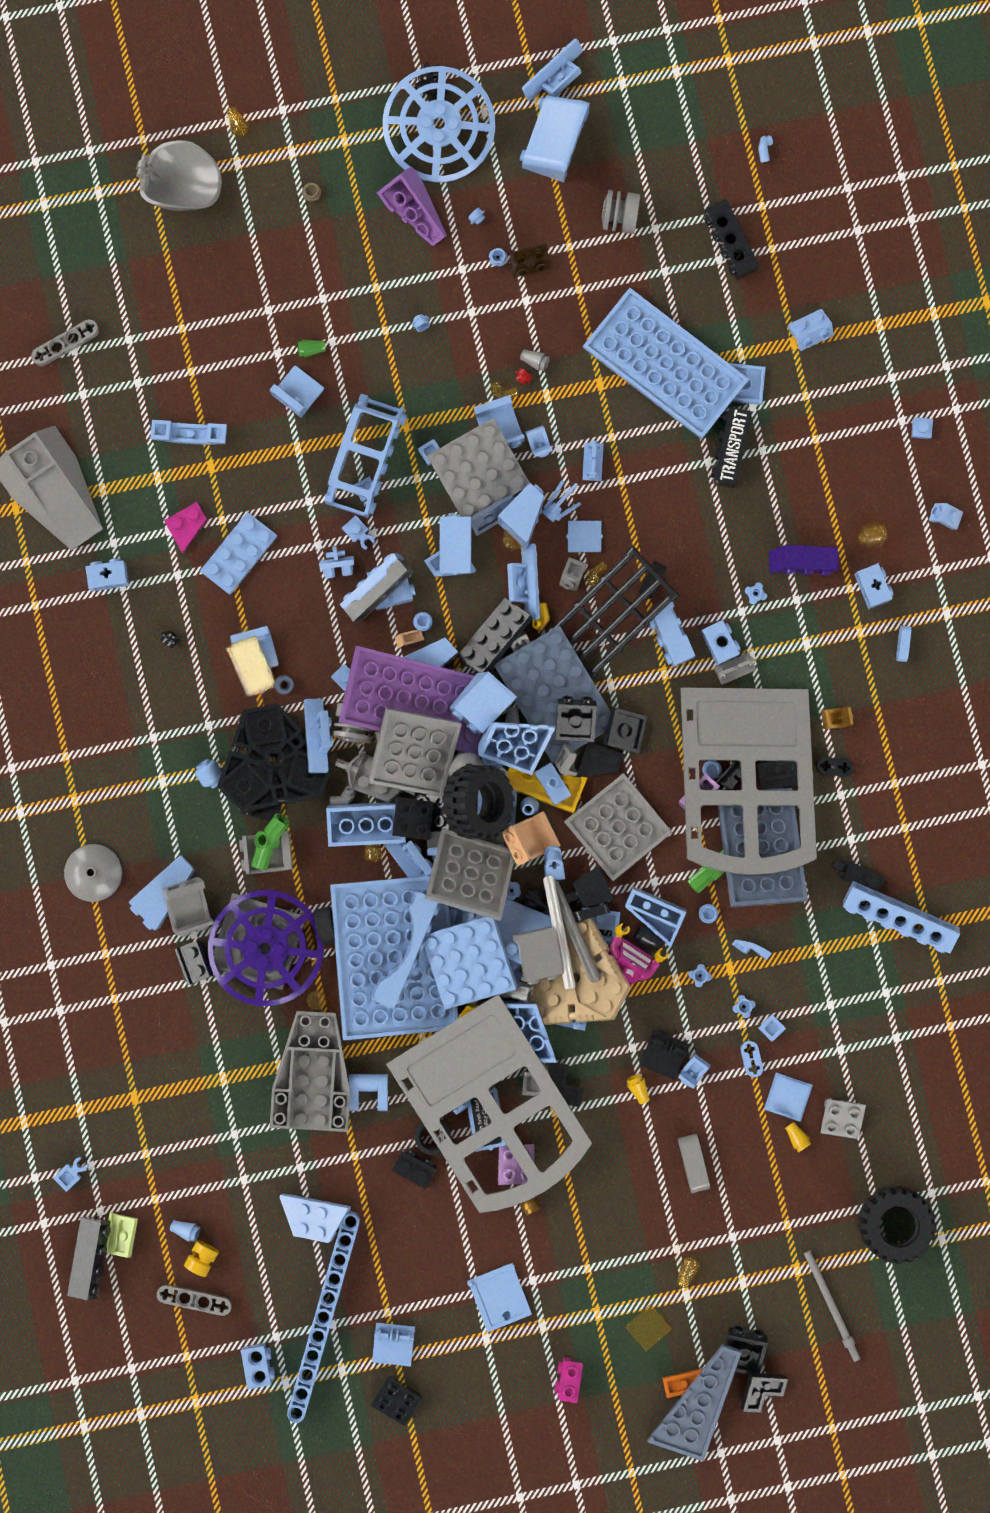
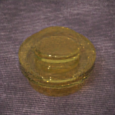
(316, 1000)

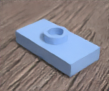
(552, 784)

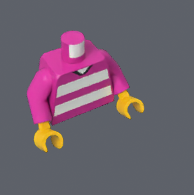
(633, 961)

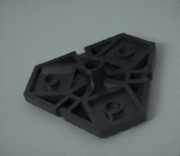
(252, 779)

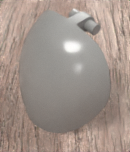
(179, 177)

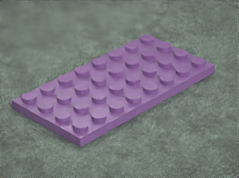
(406, 685)

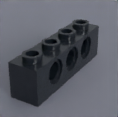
(722, 212)

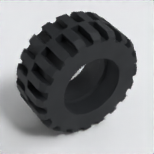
(461, 796)
(917, 1241)

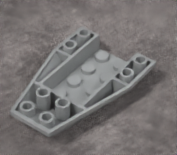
(50, 486)
(312, 1077)

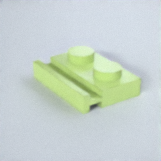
(122, 1235)

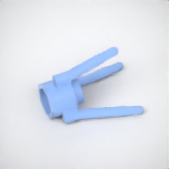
(553, 511)

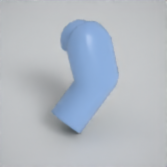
(763, 148)

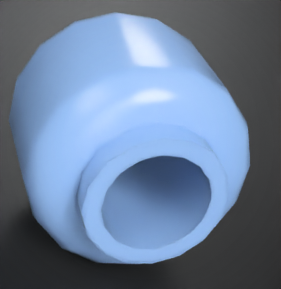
(208, 773)

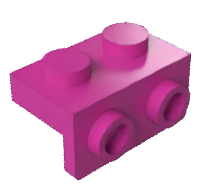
(570, 1378)

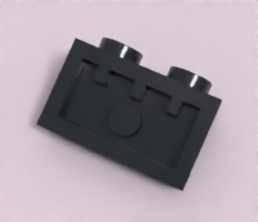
(414, 1168)

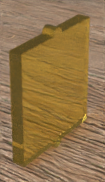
(648, 1327)

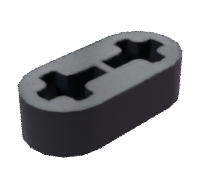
(833, 771)
(591, 912)

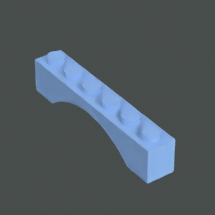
(389, 988)

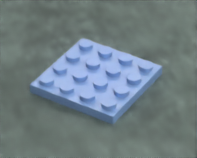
(469, 962)

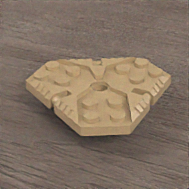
(591, 1000)

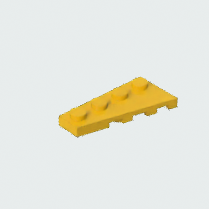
(531, 787)

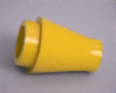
(638, 1088)
(798, 1137)

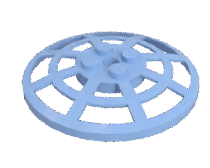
(439, 137)

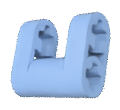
(368, 1083)

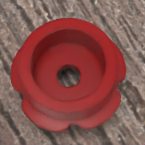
(522, 376)

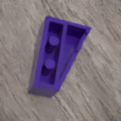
(804, 560)

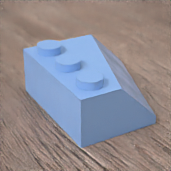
(515, 744)
(531, 1024)

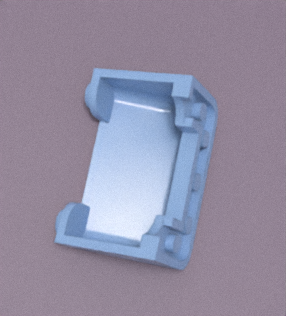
(555, 136)

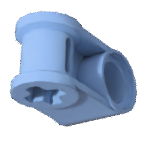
(553, 863)

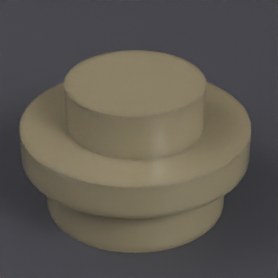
(311, 192)

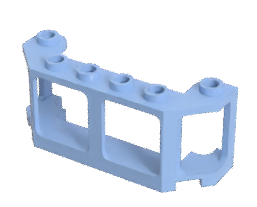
(348, 445)

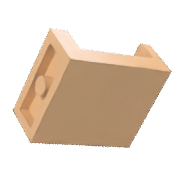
(530, 838)

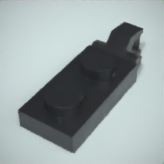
(852, 872)

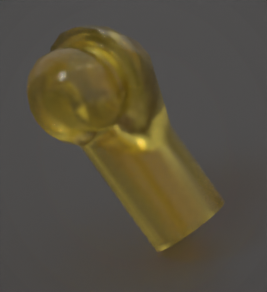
(499, 391)
(594, 573)

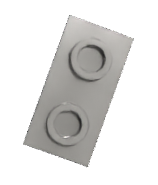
(735, 668)

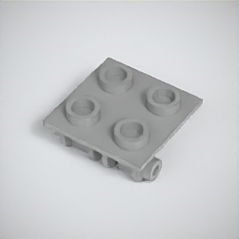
(842, 1118)

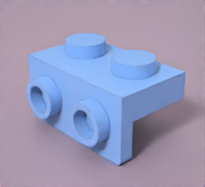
(811, 329)

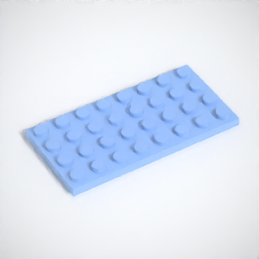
(665, 363)

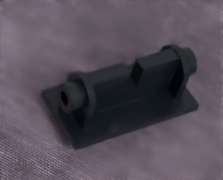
(726, 779)
(534, 901)

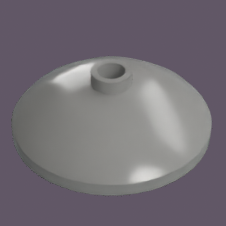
(106, 872)

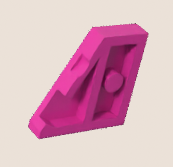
(185, 525)

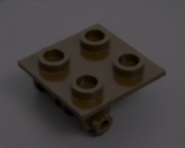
(529, 260)

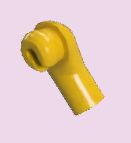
(544, 617)

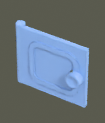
(499, 1297)

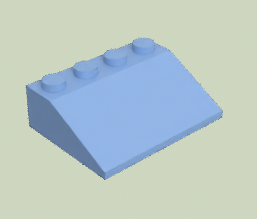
(515, 920)

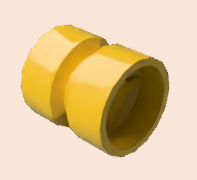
(200, 1260)

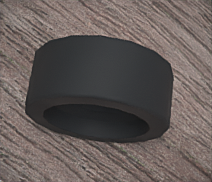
(660, 568)
(324, 925)
(418, 1140)

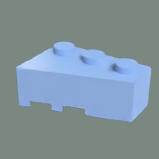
(658, 914)

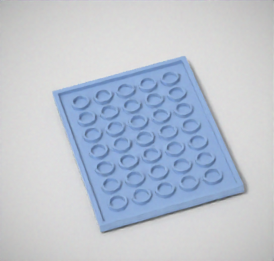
(370, 942)

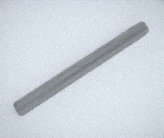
(576, 936)

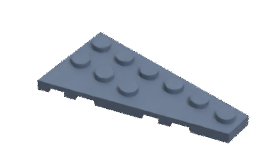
(695, 1415)

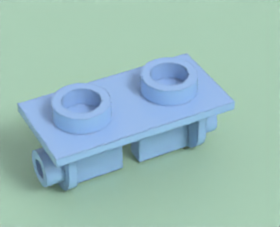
(593, 461)

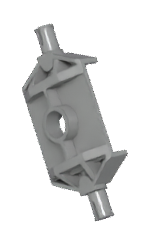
(358, 774)

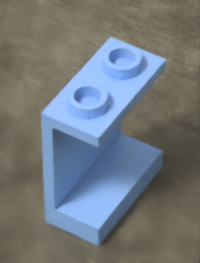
(505, 418)

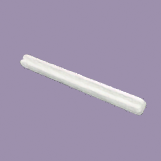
(557, 922)

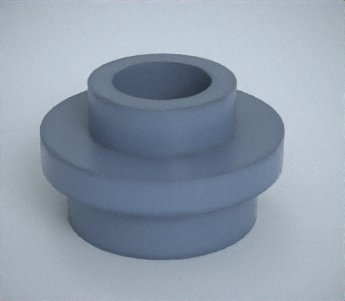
(288, 680)

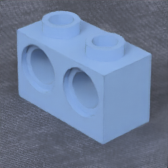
(251, 1365)

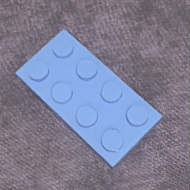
(238, 553)

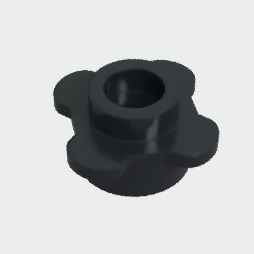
(170, 638)

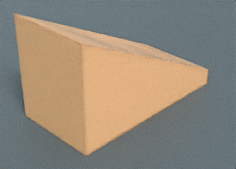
(409, 638)

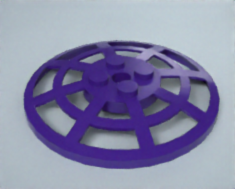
(251, 948)

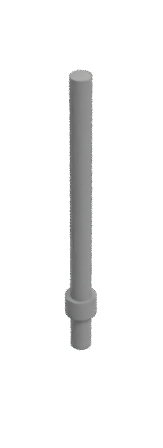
(848, 1340)

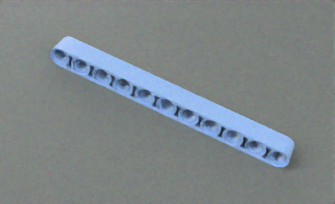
(320, 1325)

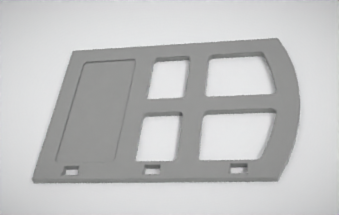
(748, 728)
(464, 1064)

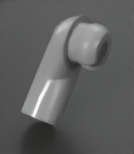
(345, 798)

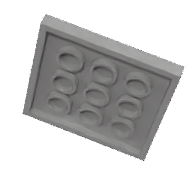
(478, 469)
(414, 752)
(618, 827)
(470, 875)
(240, 932)

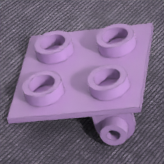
(509, 1169)

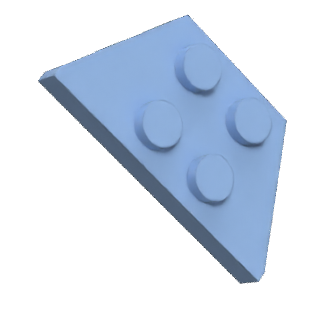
(313, 1217)

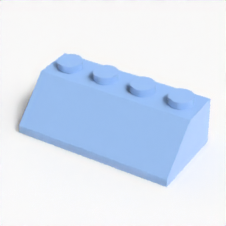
(361, 824)

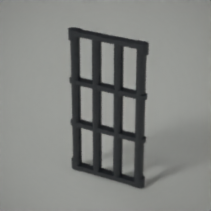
(631, 608)

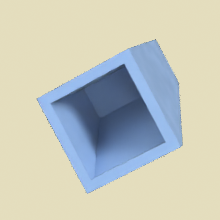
(522, 514)
(481, 702)

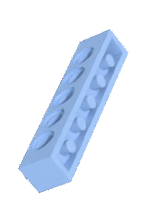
(859, 893)

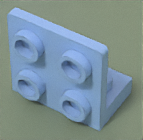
(297, 391)
(265, 640)

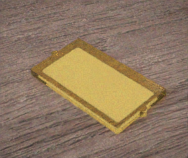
(251, 666)

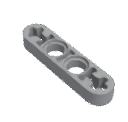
(66, 345)
(194, 1300)

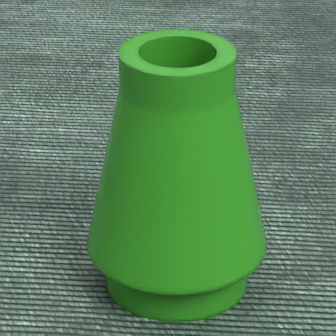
(310, 347)

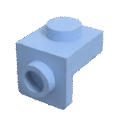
(539, 442)
(946, 515)
(693, 1071)

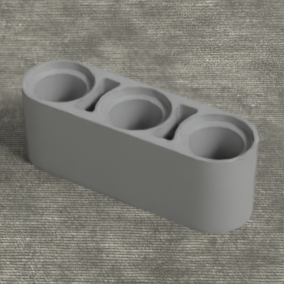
(693, 1163)

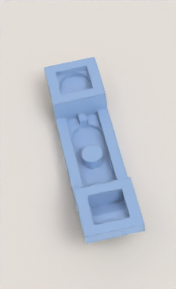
(188, 433)

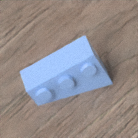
(672, 637)

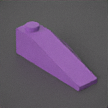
(411, 201)

